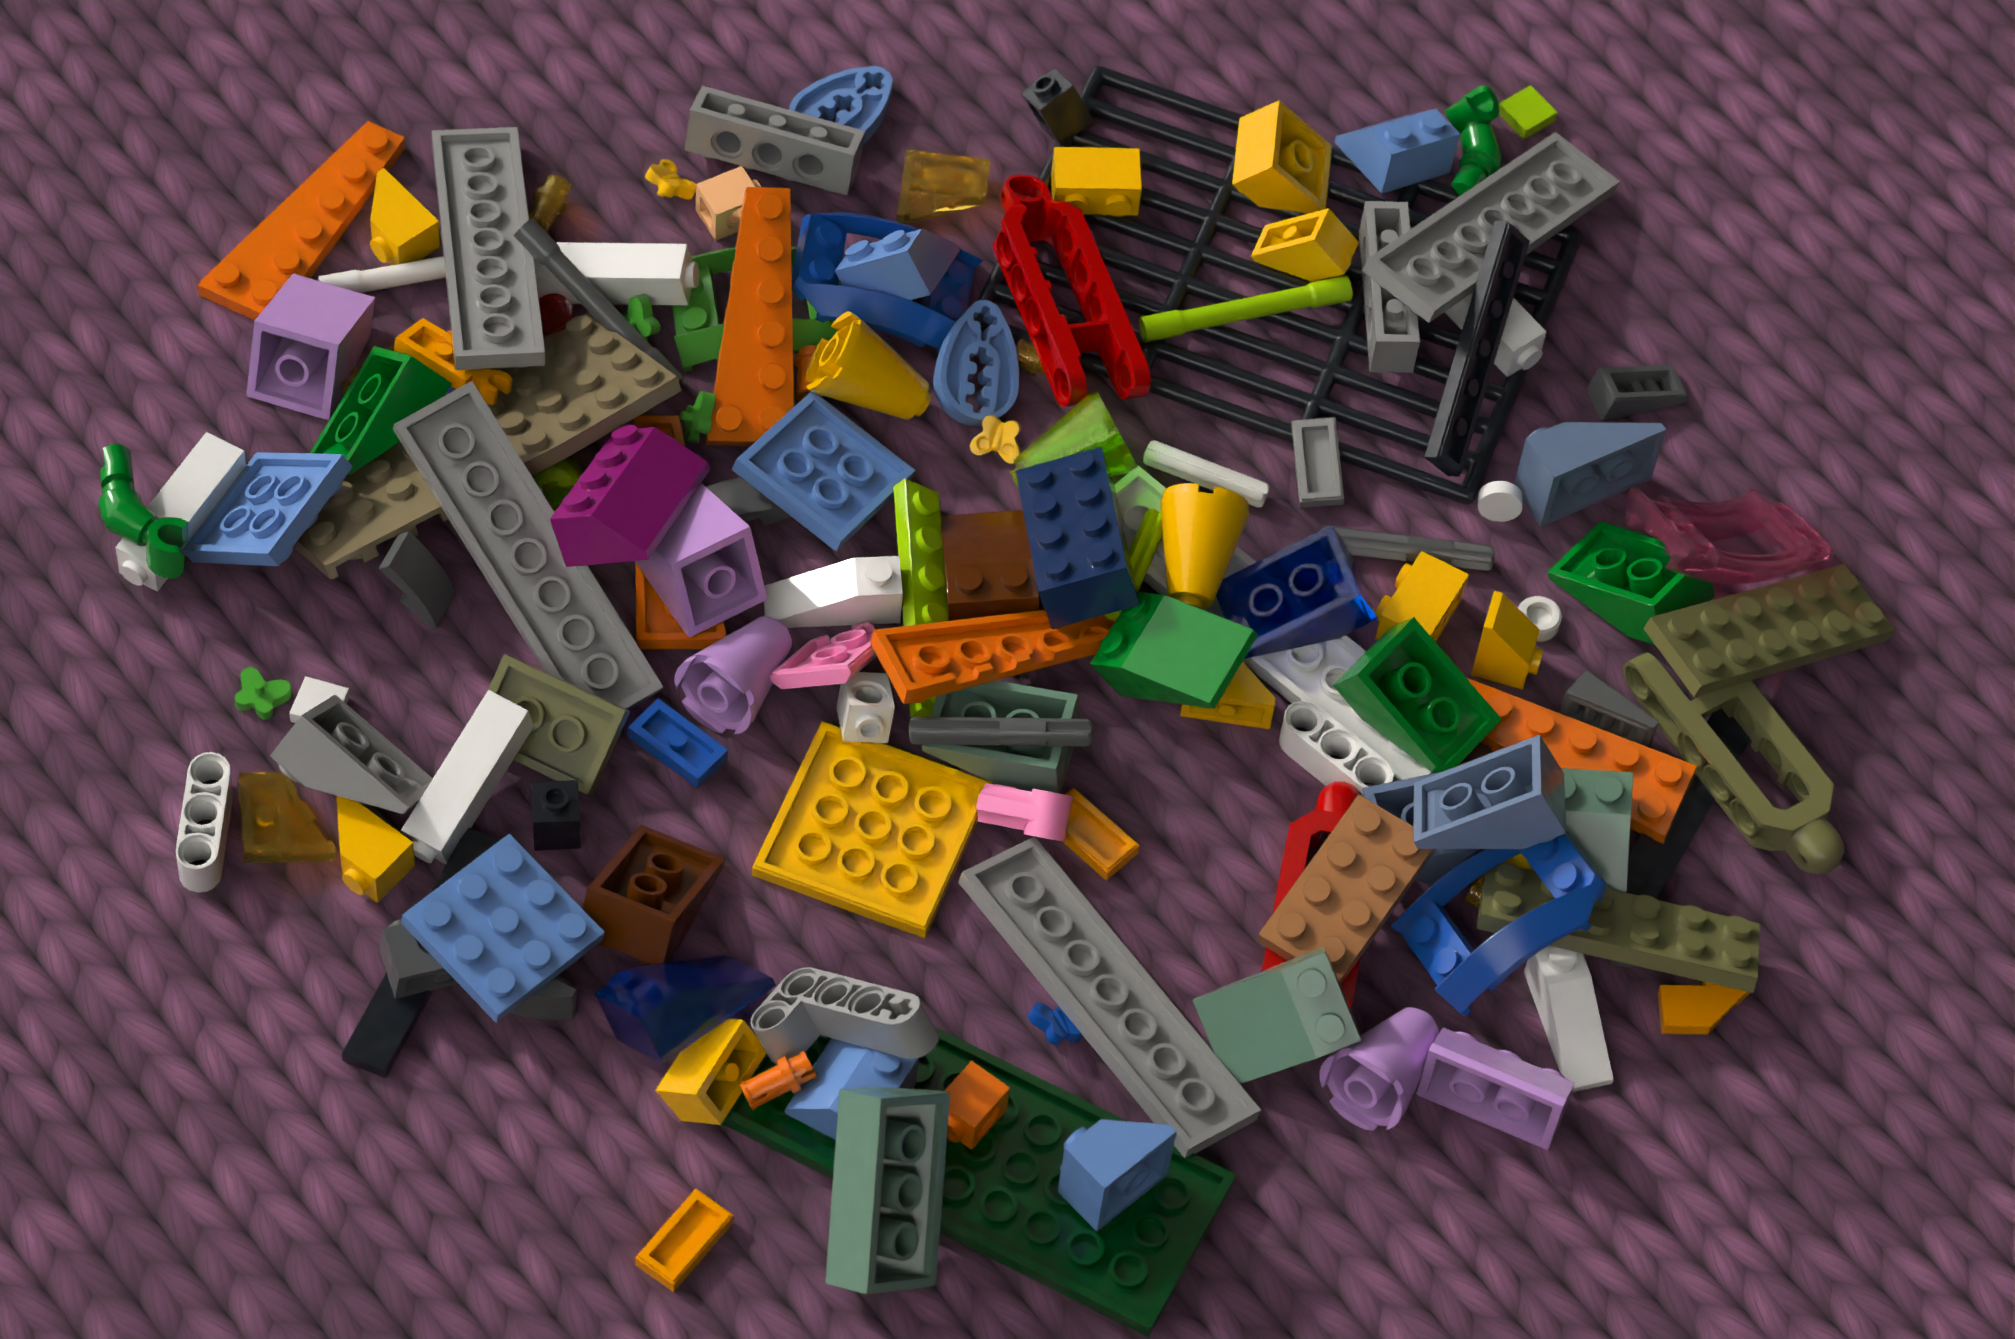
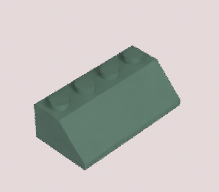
(887, 1189)

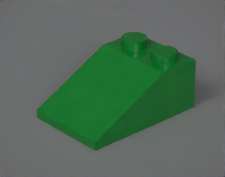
(380, 395)
(1626, 579)
(1172, 652)
(1417, 698)

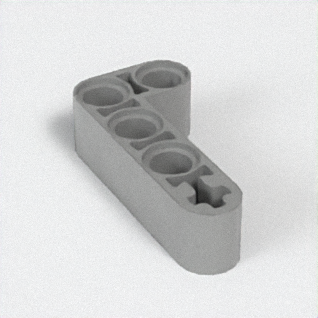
(844, 1009)

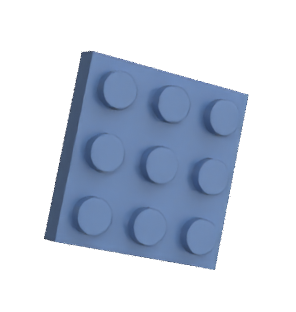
(823, 470)
(267, 509)
(502, 928)

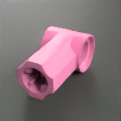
(1035, 812)

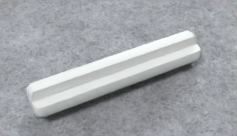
(1205, 472)

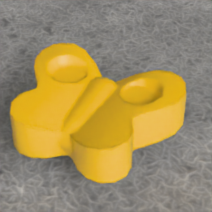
(668, 182)
(998, 438)

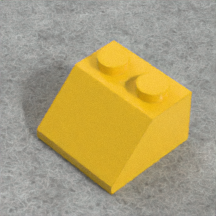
(1281, 161)

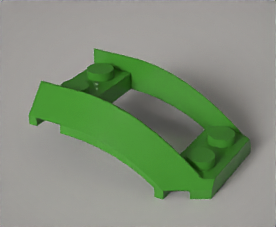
(699, 323)

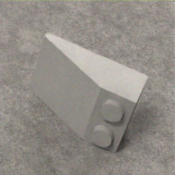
(349, 758)

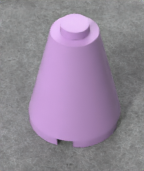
(732, 676)
(1381, 1072)

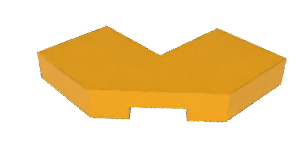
(1695, 1007)

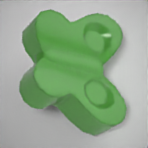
(641, 316)
(698, 417)
(261, 694)

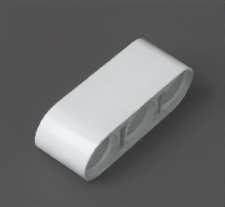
(1328, 738)
(207, 840)

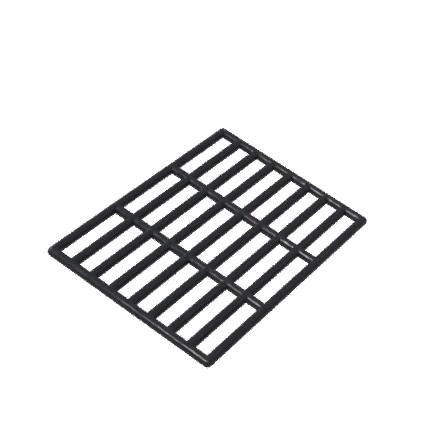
(1342, 339)

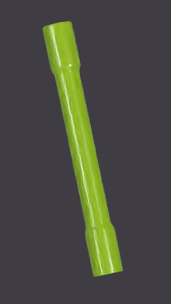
(1178, 322)

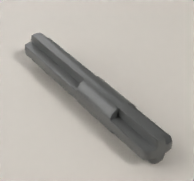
(1407, 548)
(1000, 731)

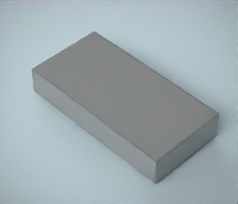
(1317, 462)

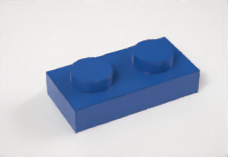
(677, 743)

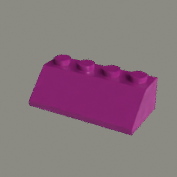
(627, 498)

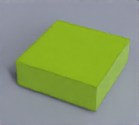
(1527, 112)

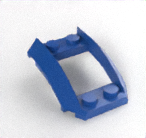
(814, 278)
(1467, 972)

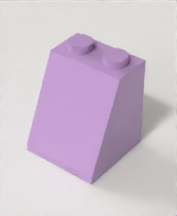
(308, 345)
(706, 565)

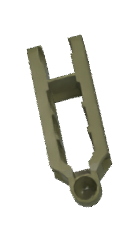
(1798, 830)

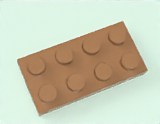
(1347, 888)

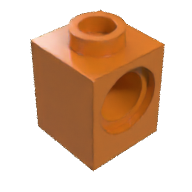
(974, 1104)

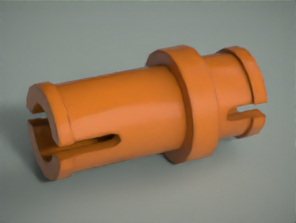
(778, 1080)

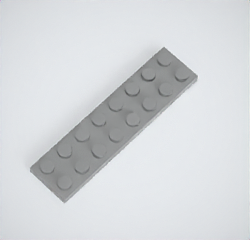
(1443, 255)
(486, 267)
(512, 541)
(1109, 996)

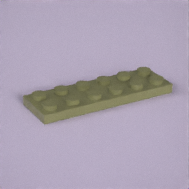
(1768, 629)
(1635, 930)

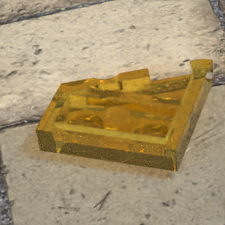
(940, 185)
(277, 823)

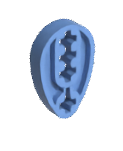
(846, 91)
(954, 366)

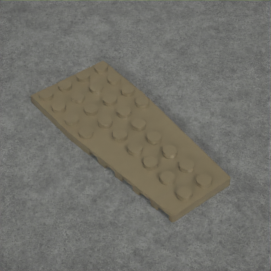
(582, 393)

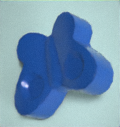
(1054, 1024)

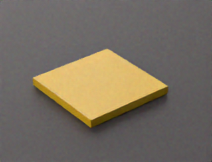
(871, 830)

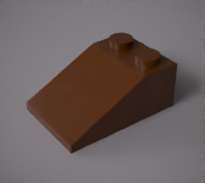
(988, 565)
(651, 894)

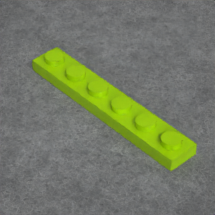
(920, 562)

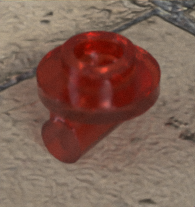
(555, 313)

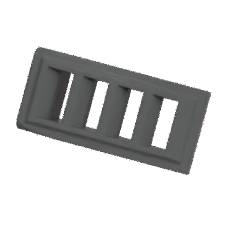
(1612, 400)
(1605, 708)

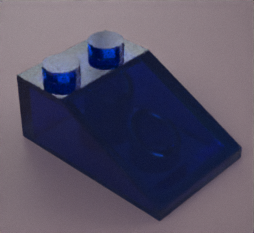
(1299, 595)
(676, 1003)

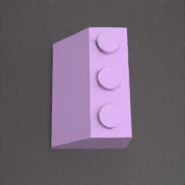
(1495, 1087)

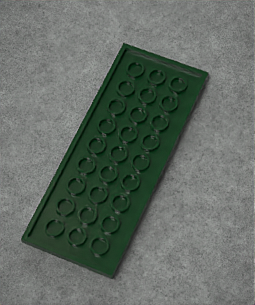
(1007, 1195)

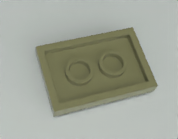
(571, 726)

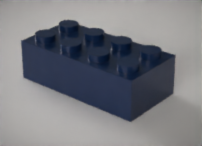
(1076, 538)

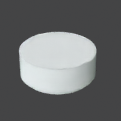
(1500, 501)
(1543, 614)

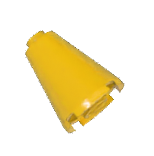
(866, 371)
(1200, 539)

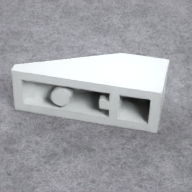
(839, 594)
(1570, 1015)

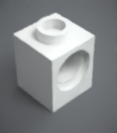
(866, 708)

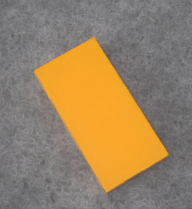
(1097, 838)
(684, 1240)

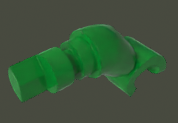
(1479, 144)
(132, 520)

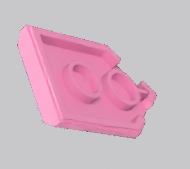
(827, 661)

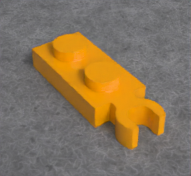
(435, 350)

